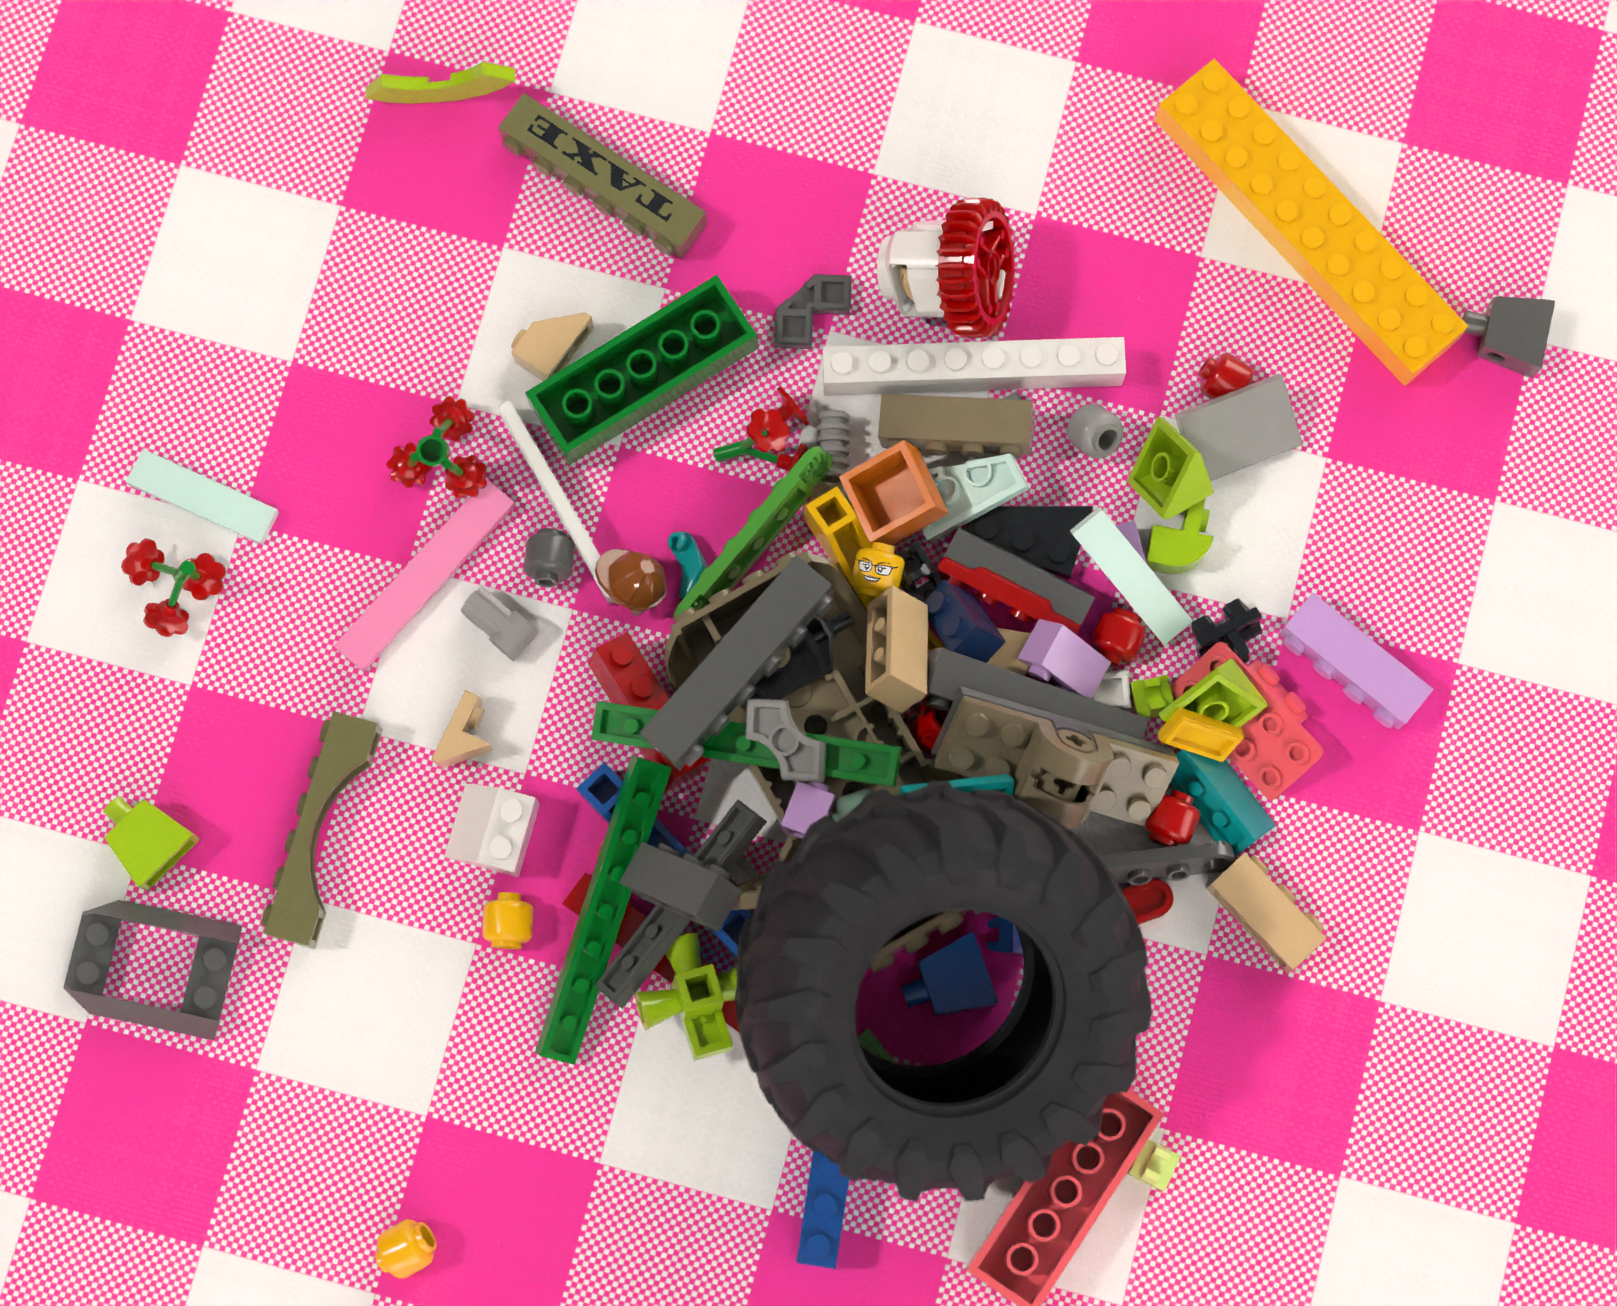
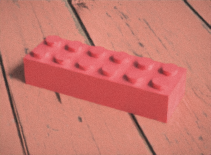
(1054, 1214)

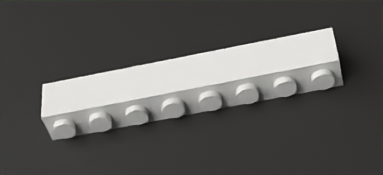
(974, 366)

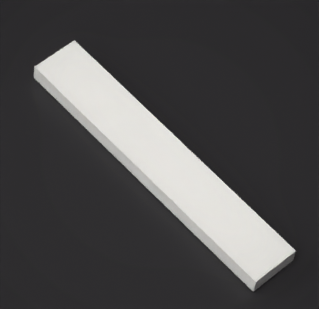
(551, 489)

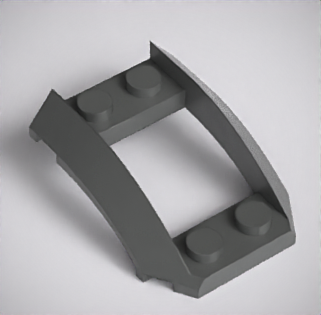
(206, 980)

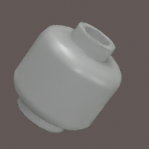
(1095, 431)

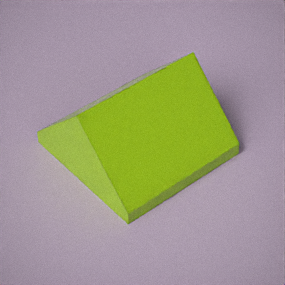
(1169, 471)
(1222, 695)

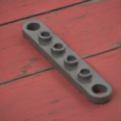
(1168, 862)

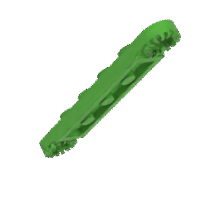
(760, 530)

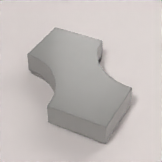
(797, 754)

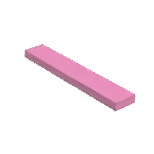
(424, 576)

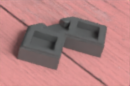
(818, 296)

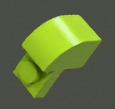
(1179, 550)

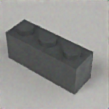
(681, 885)

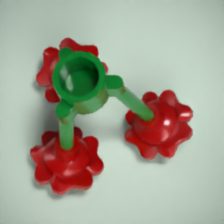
(414, 462)

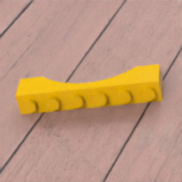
(842, 537)

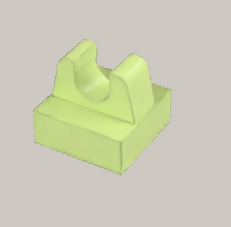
(1154, 1165)

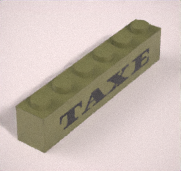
(602, 176)

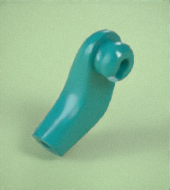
(690, 559)

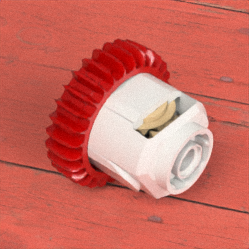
(953, 268)

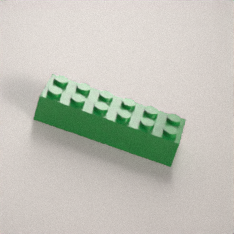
(642, 369)

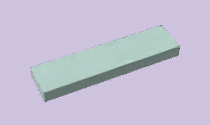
(202, 497)
(1131, 575)

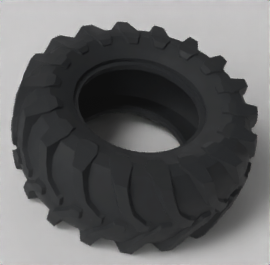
(1018, 1091)

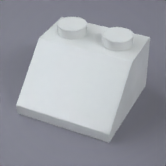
(492, 828)

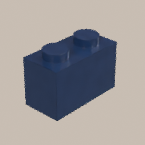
(963, 623)

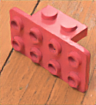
(1274, 741)

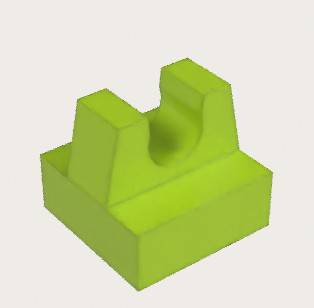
(1151, 696)

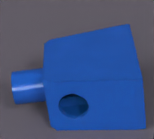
(952, 980)

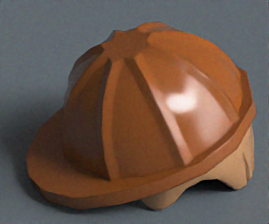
(631, 579)

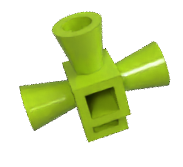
(694, 996)

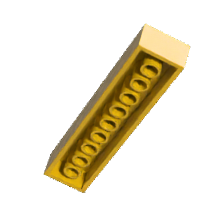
(1310, 222)

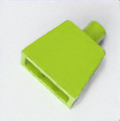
(146, 840)

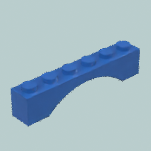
(601, 793)

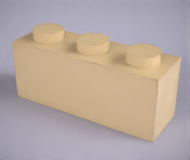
(897, 649)
(1267, 912)

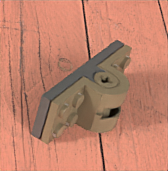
(1054, 759)

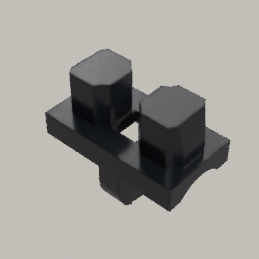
(918, 566)
(1240, 627)

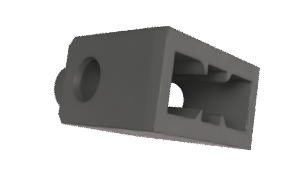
(1513, 332)

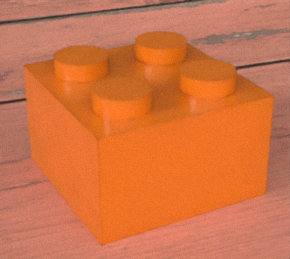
(894, 494)

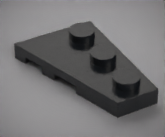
(1035, 534)

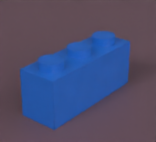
(822, 1214)

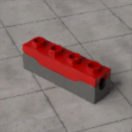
(1013, 581)

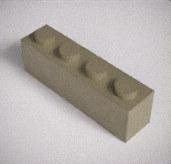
(957, 424)

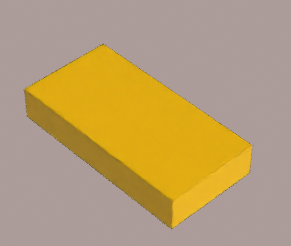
(1200, 734)

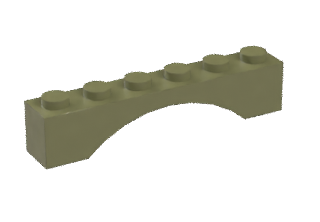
(345, 753)

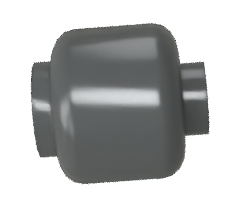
(549, 557)

